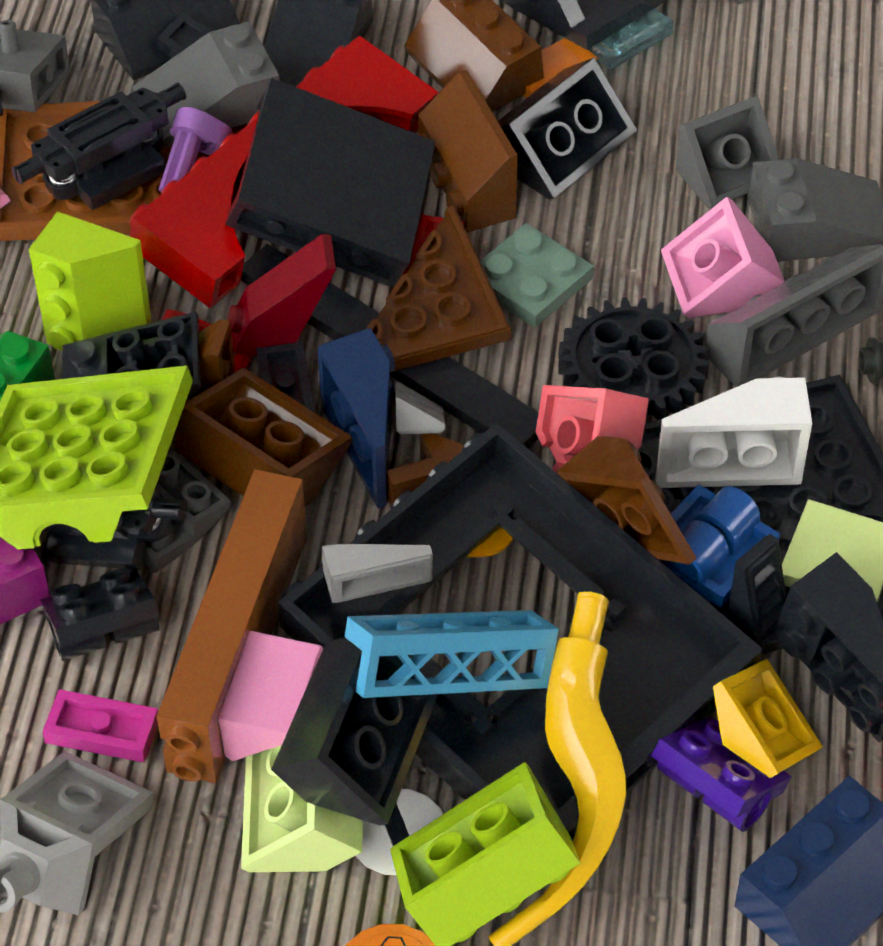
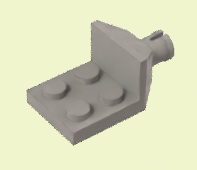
(57, 828)

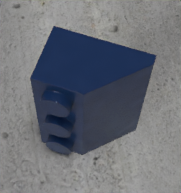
(822, 875)

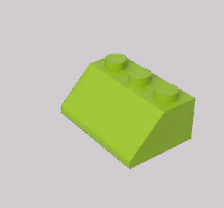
(87, 280)
(482, 858)

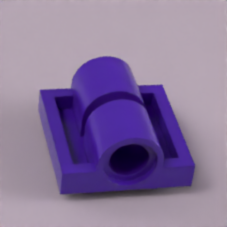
(707, 768)

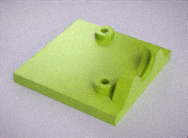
(84, 450)

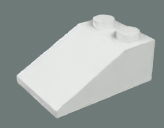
(738, 437)

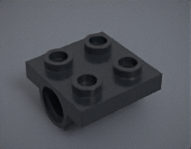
(113, 605)

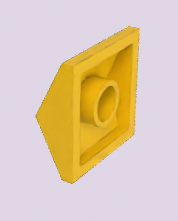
(762, 720)

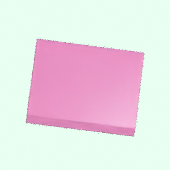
(265, 693)

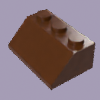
(479, 40)
(470, 154)
(256, 426)

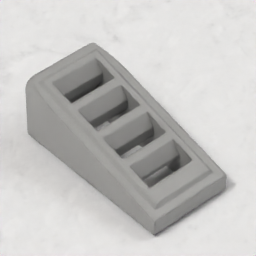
(374, 568)

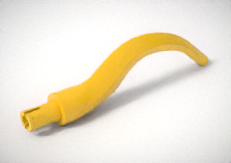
(586, 755)

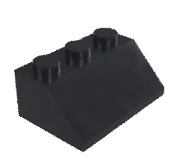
(133, 27)
(566, 128)
(351, 748)

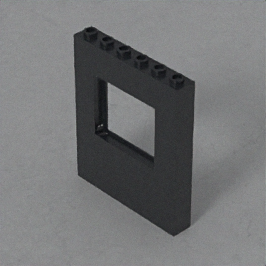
(658, 631)

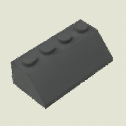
(797, 315)

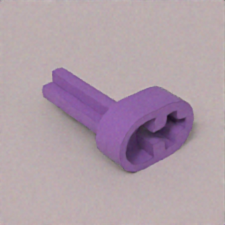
(192, 133)

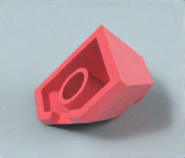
(577, 415)

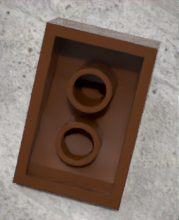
(615, 482)

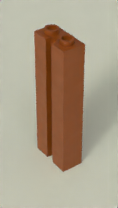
(239, 599)

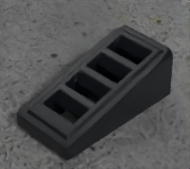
(758, 589)

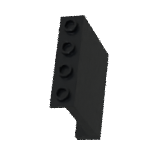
(336, 175)

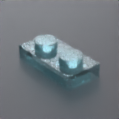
(633, 39)

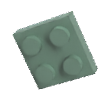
(534, 274)

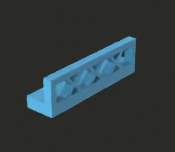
(450, 634)

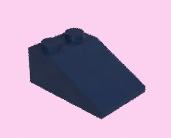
(358, 401)

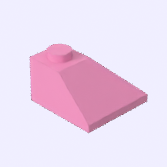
(720, 262)

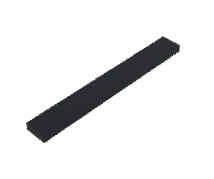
(441, 380)

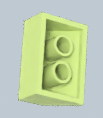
(285, 830)

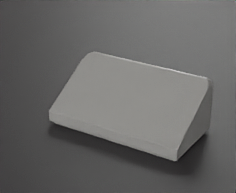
(416, 413)

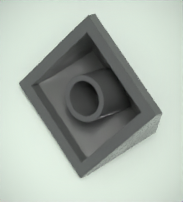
(720, 150)

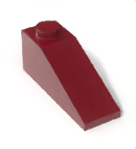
(283, 299)

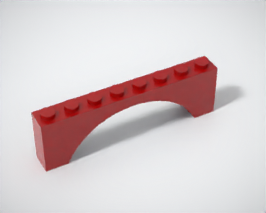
(186, 226)

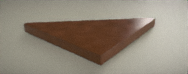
(441, 302)

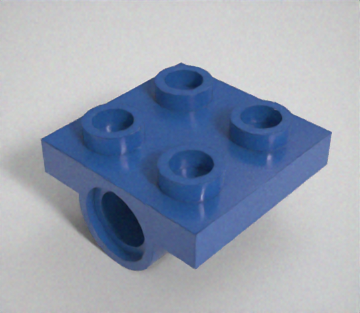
(719, 533)

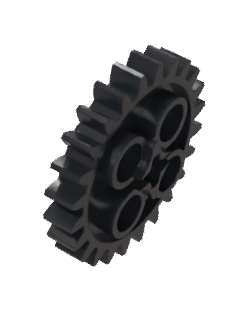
(636, 354)

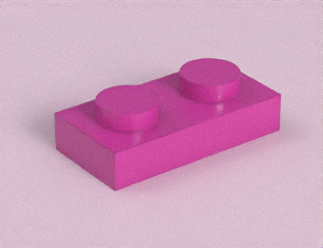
(101, 725)

